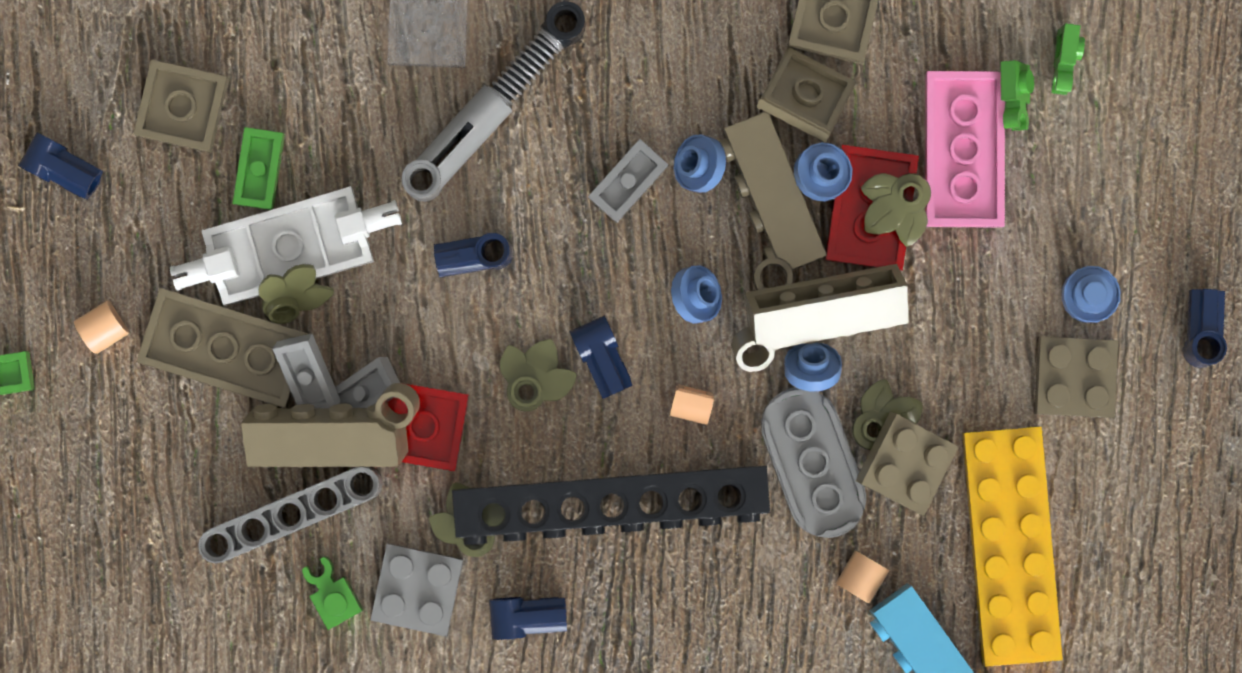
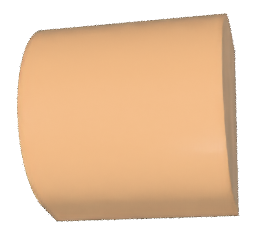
(101, 327)
(692, 404)
(862, 577)

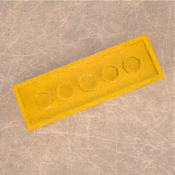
(1012, 546)

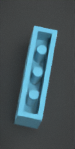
(916, 635)

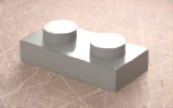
(628, 181)
(306, 371)
(367, 384)

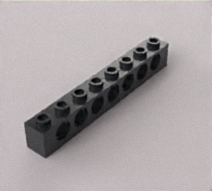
(749, 483)

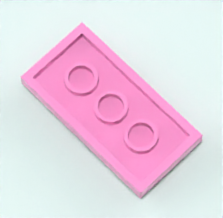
(965, 149)

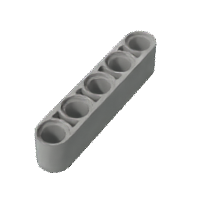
(272, 518)

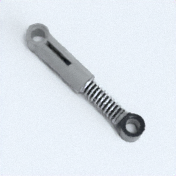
(491, 105)

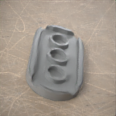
(813, 462)

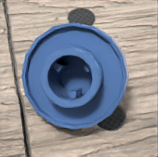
(699, 163)
(823, 171)
(696, 294)
(1090, 294)
(812, 366)

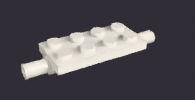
(315, 231)

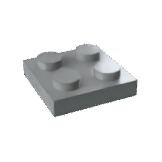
(417, 589)

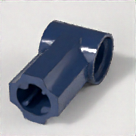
(53, 163)
(469, 255)
(1207, 323)
(598, 349)
(517, 617)

